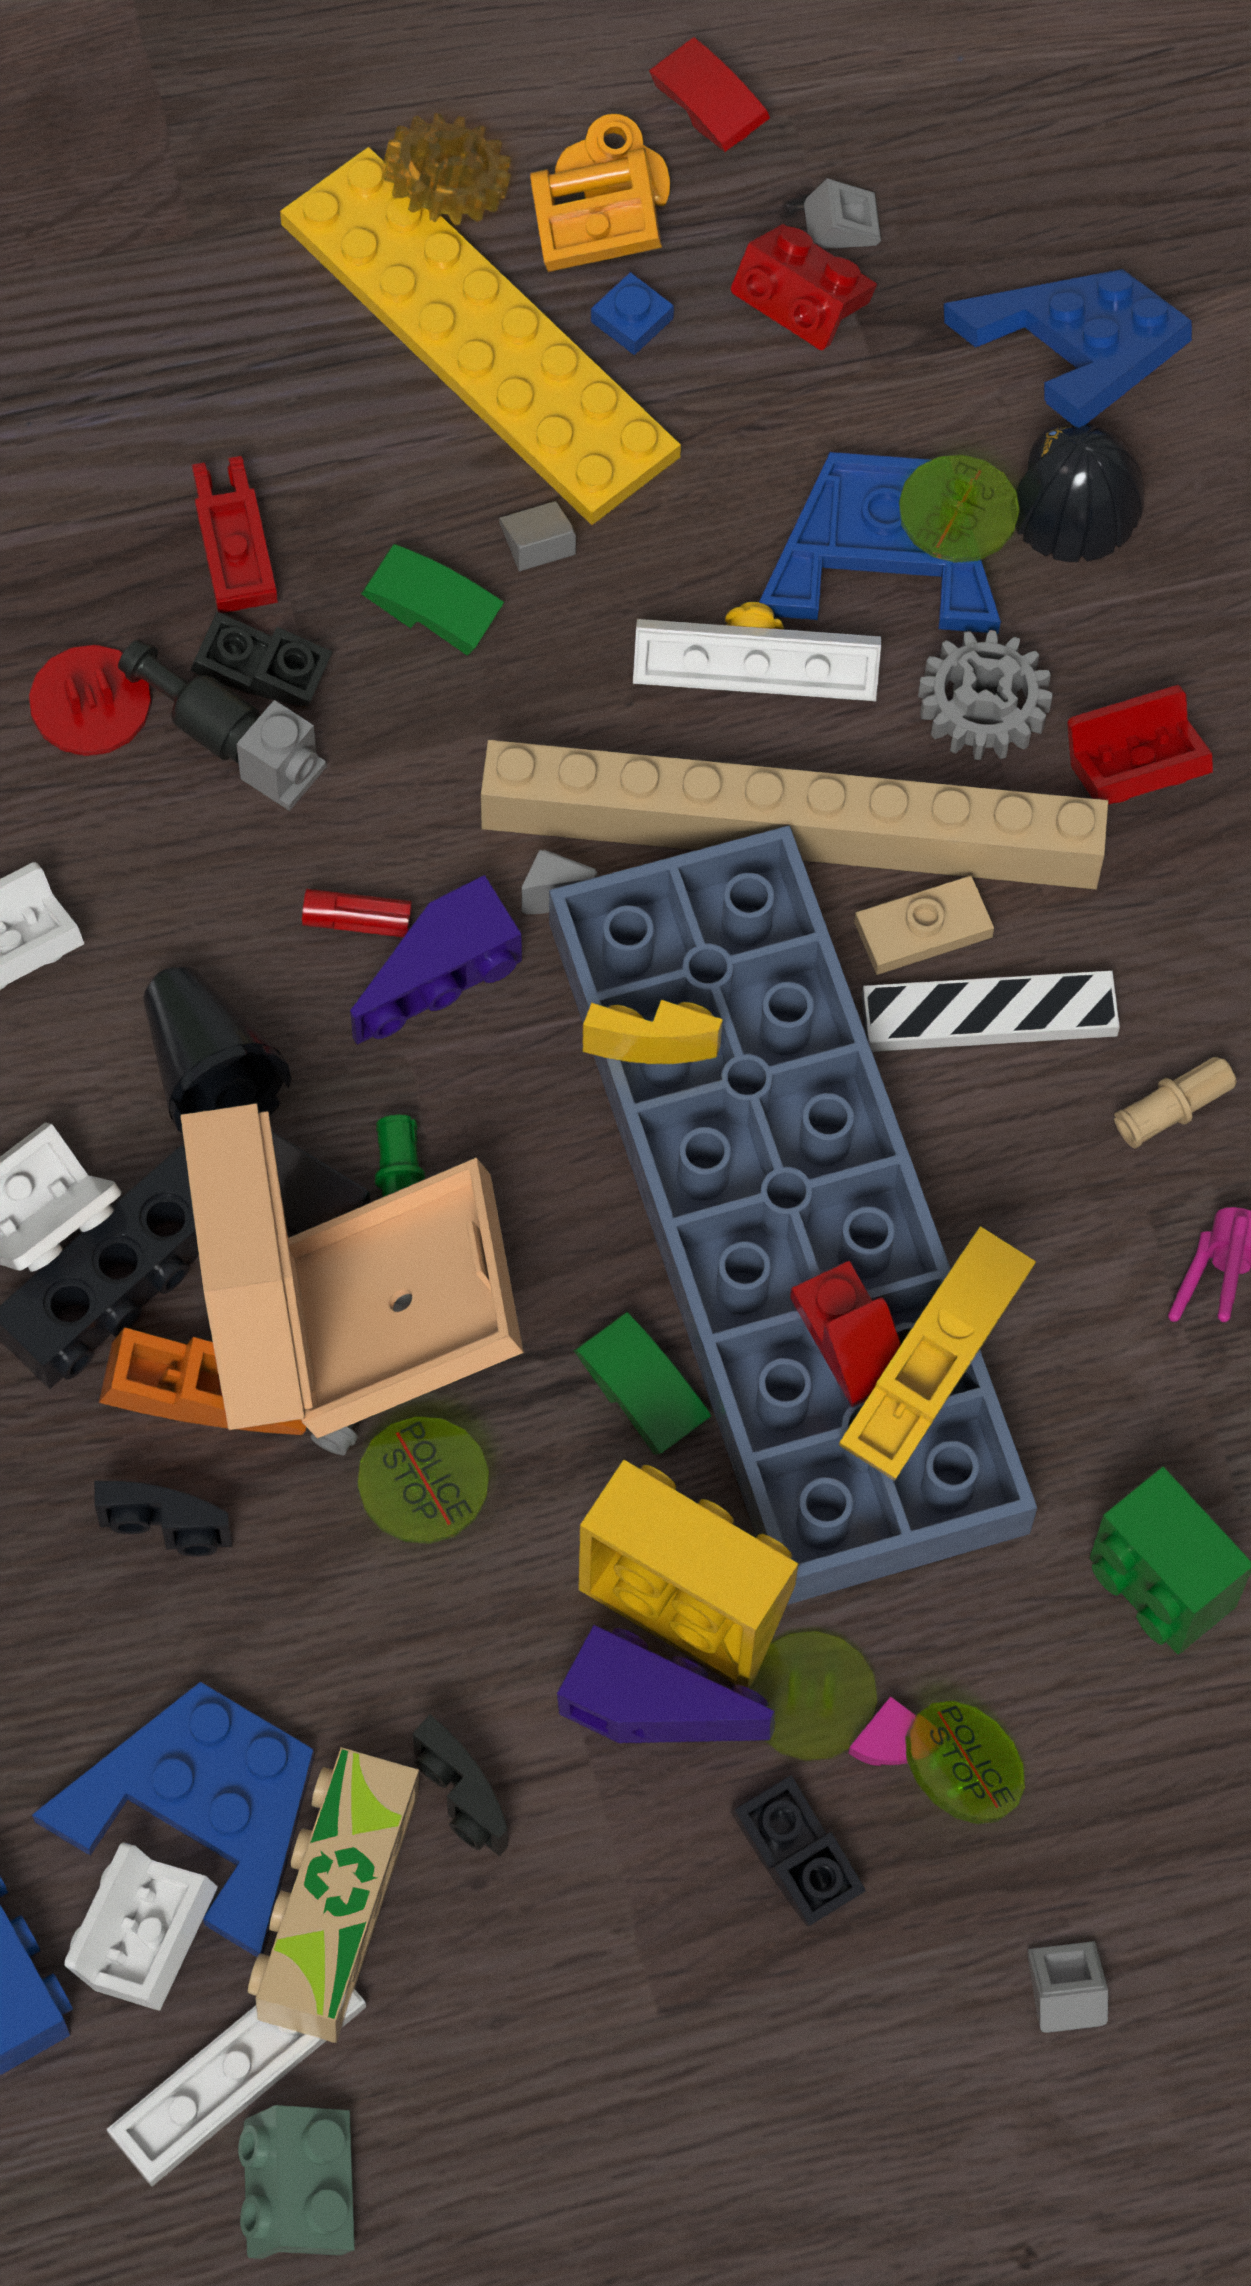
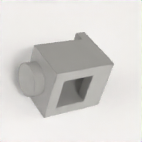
(280, 755)

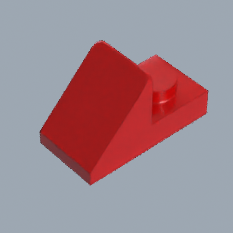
(848, 1329)

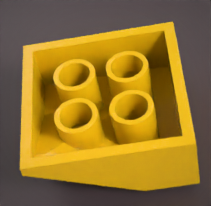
(685, 1572)

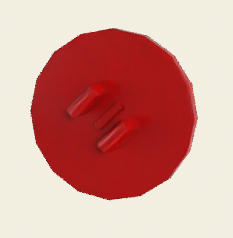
(87, 702)

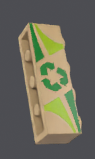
(336, 1894)

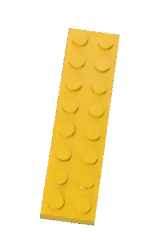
(482, 338)

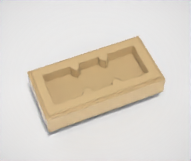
(924, 925)

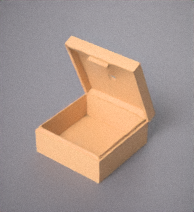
(311, 1316)

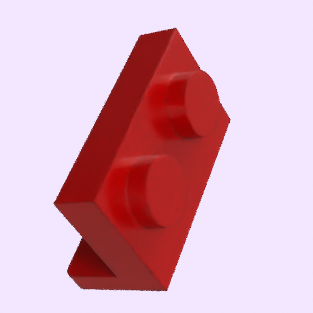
(800, 284)
(1137, 746)

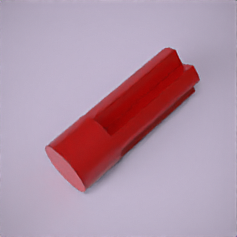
(356, 913)

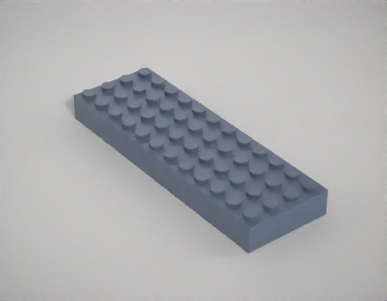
(770, 1176)

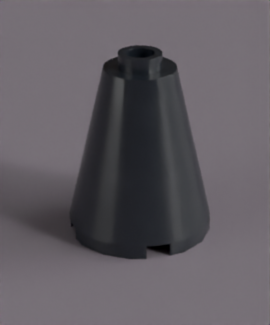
(208, 1048)

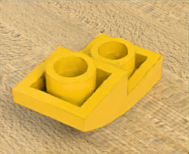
(675, 1036)

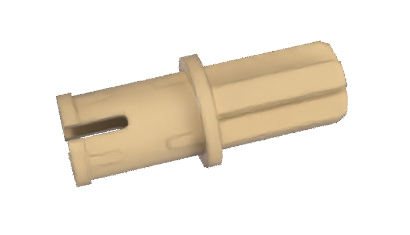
(1174, 1101)

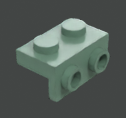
(297, 2182)

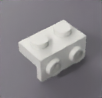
(32, 924)
(139, 1927)

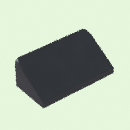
(312, 1189)

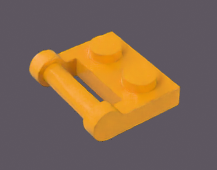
(597, 225)

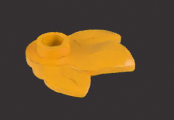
(595, 151)

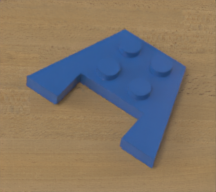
(1097, 322)
(857, 526)
(216, 1780)

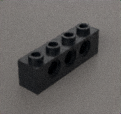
(78, 1277)

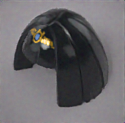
(1079, 494)

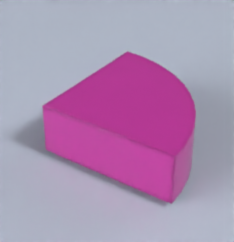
(884, 1736)

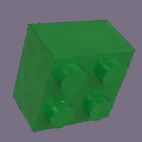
(1169, 1562)

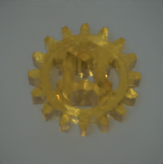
(447, 168)

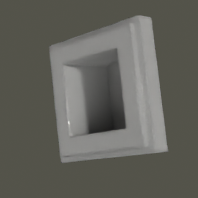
(842, 216)
(539, 535)
(548, 873)
(1068, 1987)

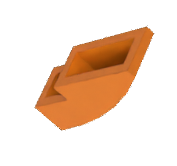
(171, 1381)

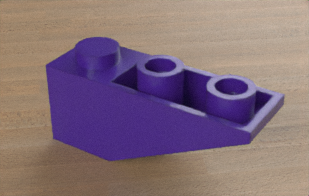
(447, 950)
(647, 1699)

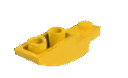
(936, 1353)

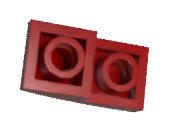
(710, 93)

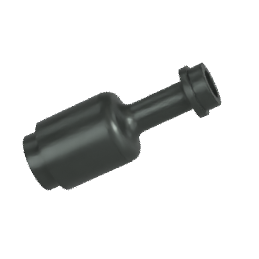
(200, 708)

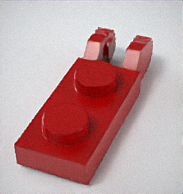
(234, 541)

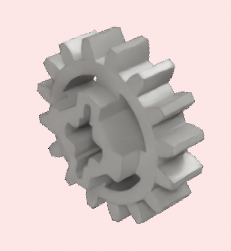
(985, 695)

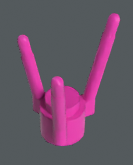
(1231, 1252)

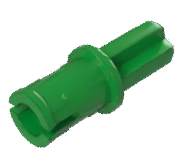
(397, 1154)

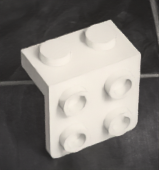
(46, 1199)

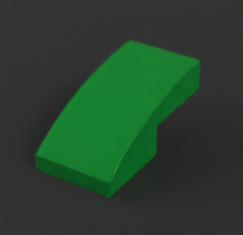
(434, 595)
(642, 1382)

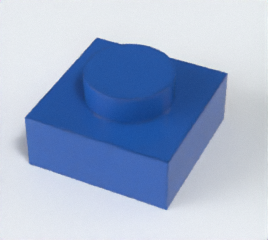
(632, 313)

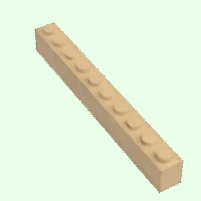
(829, 814)

